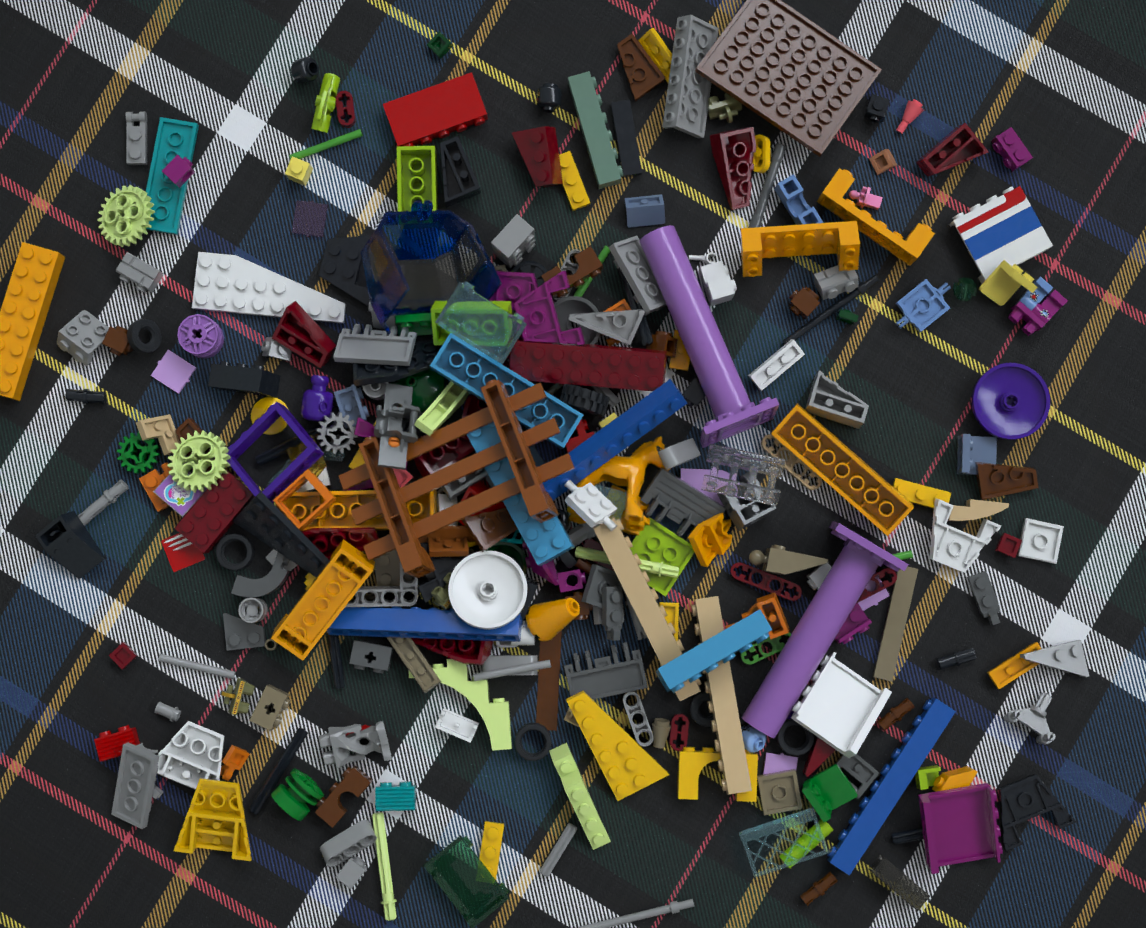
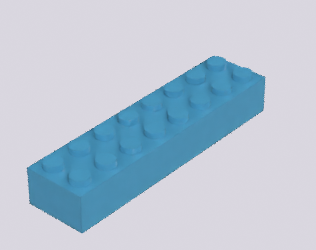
(473, 369)
(543, 539)

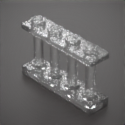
(747, 461)

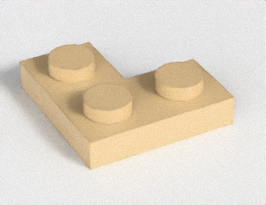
(161, 428)

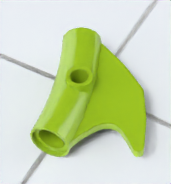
(325, 102)

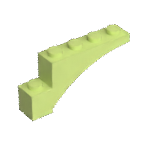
(442, 408)
(579, 796)

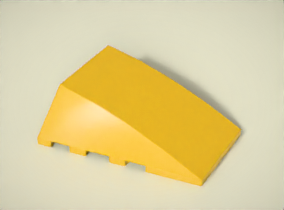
(215, 820)

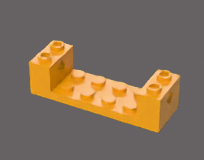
(800, 241)
(906, 250)
(323, 600)

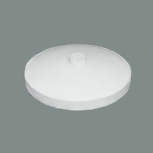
(487, 590)

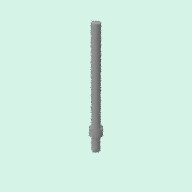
(673, 907)

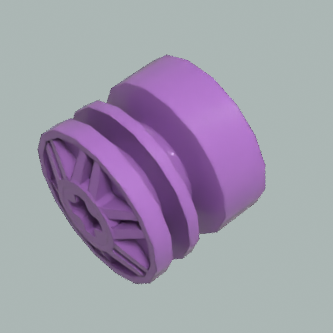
(211, 339)

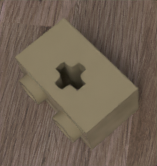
(261, 714)

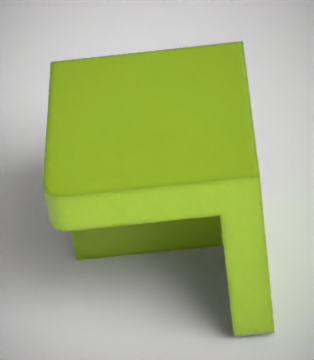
(926, 776)

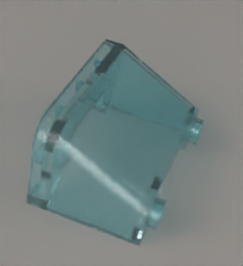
(480, 322)

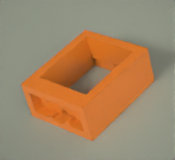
(309, 476)

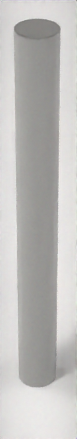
(196, 666)
(512, 670)

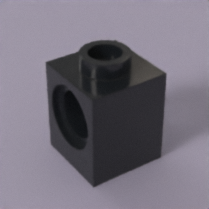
(694, 393)

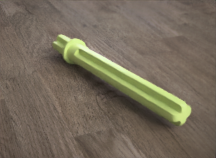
(648, 566)
(384, 866)

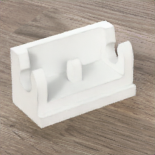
(457, 725)

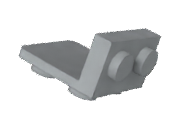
(82, 336)

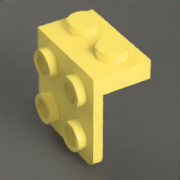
(1005, 282)

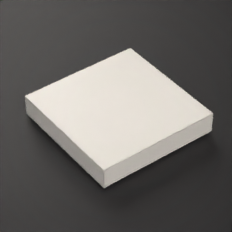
(1040, 541)

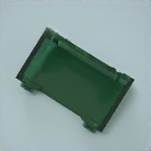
(466, 881)

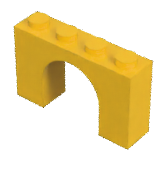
(692, 762)

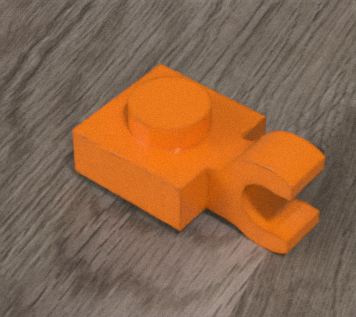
(233, 760)

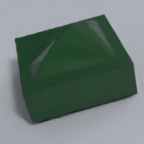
(440, 45)
(847, 316)

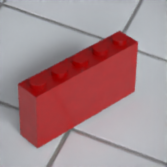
(436, 111)

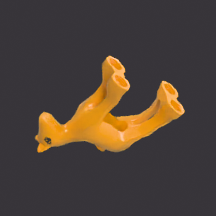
(628, 473)

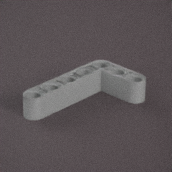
(379, 591)

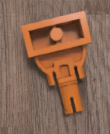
(773, 613)

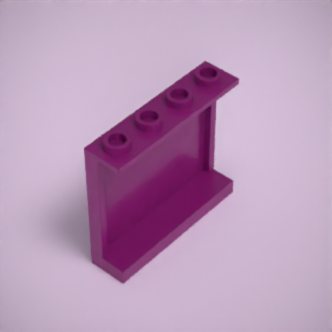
(960, 825)

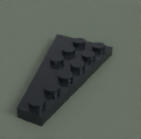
(277, 531)

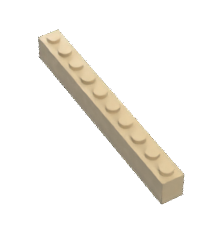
(643, 599)
(722, 703)

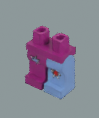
(1032, 312)

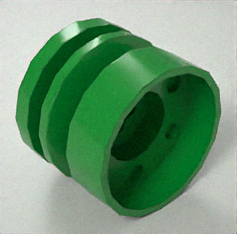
(294, 798)

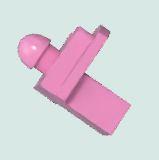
(866, 199)

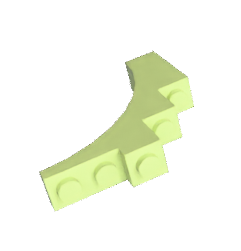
(495, 713)

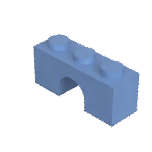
(792, 197)

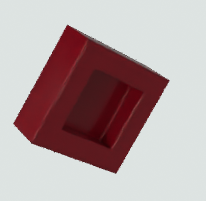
(1008, 545)
(123, 655)

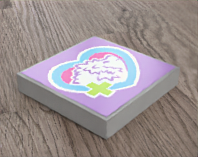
(177, 497)

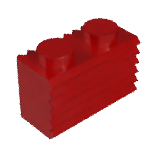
(111, 745)

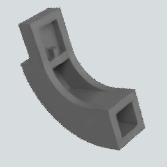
(266, 585)

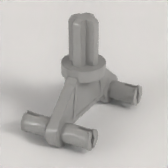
(1034, 718)

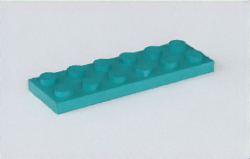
(168, 199)

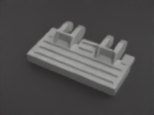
(375, 346)

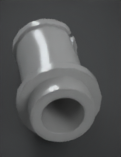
(168, 711)

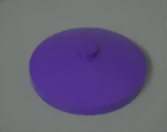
(1010, 401)

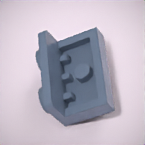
(350, 404)

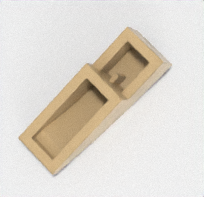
(975, 510)

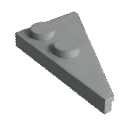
(615, 324)
(1066, 657)

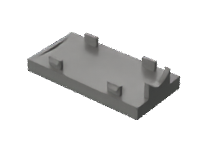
(638, 273)
(135, 784)

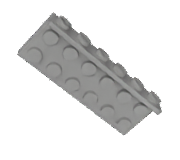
(687, 90)

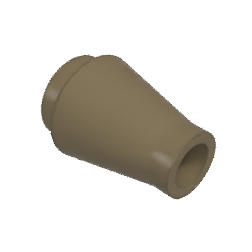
(660, 732)

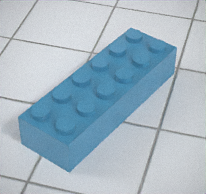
(714, 650)

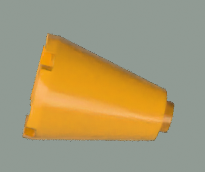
(551, 617)

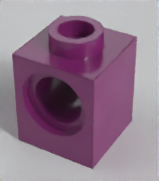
(179, 170)
(562, 577)

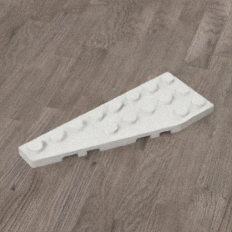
(243, 287)

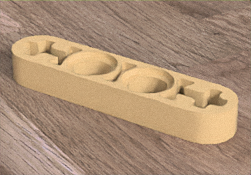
(793, 459)

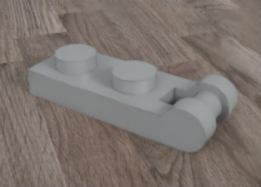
(136, 139)

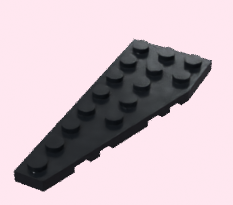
(422, 357)

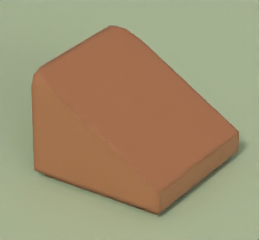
(883, 161)

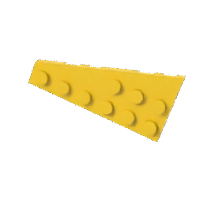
(617, 753)

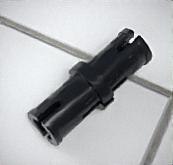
(86, 396)

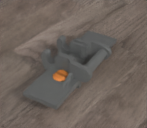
(389, 426)

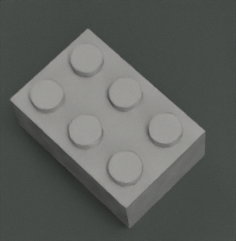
(514, 241)

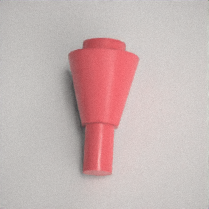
(912, 111)

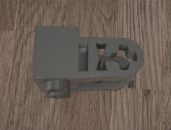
(743, 514)

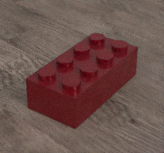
(215, 512)

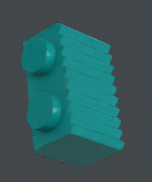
(395, 797)

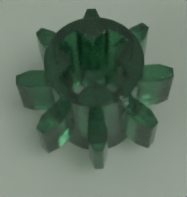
(965, 289)

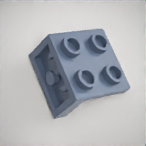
(975, 449)

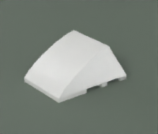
(192, 755)

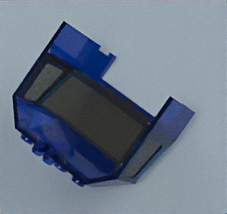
(421, 260)

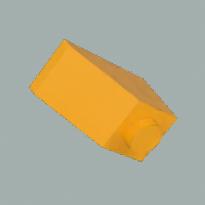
(954, 779)

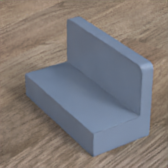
(645, 210)

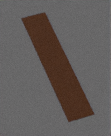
(549, 683)

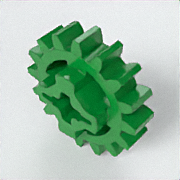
(141, 459)

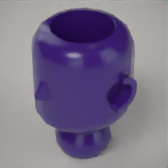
(317, 401)

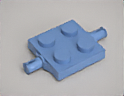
(923, 305)

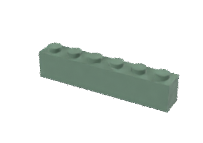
(594, 130)

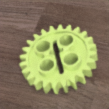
(126, 216)
(198, 445)

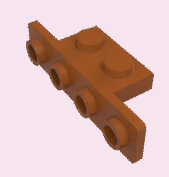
(448, 541)

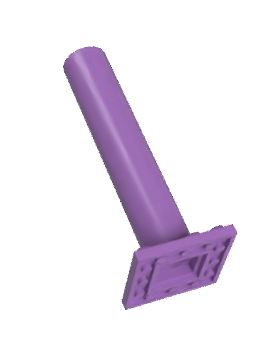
(703, 340)
(817, 629)

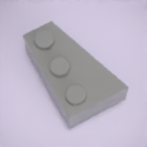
(835, 403)

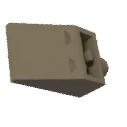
(784, 562)

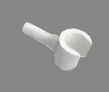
(703, 258)

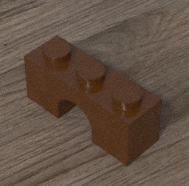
(588, 266)
(331, 808)

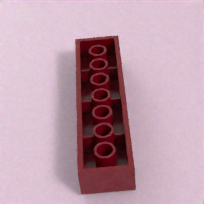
(589, 365)

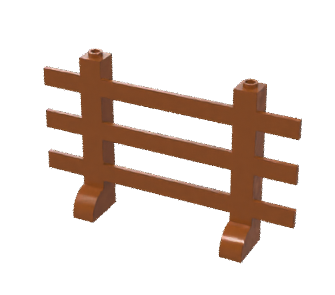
(514, 445)

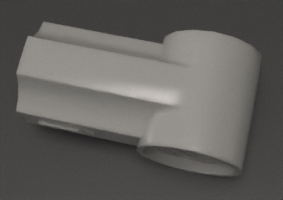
(581, 533)

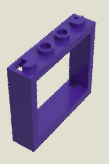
(293, 471)

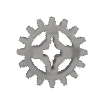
(335, 441)

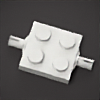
(591, 505)

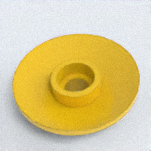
(261, 407)

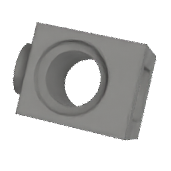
(351, 871)

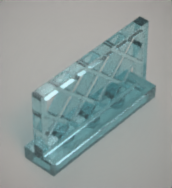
(779, 825)

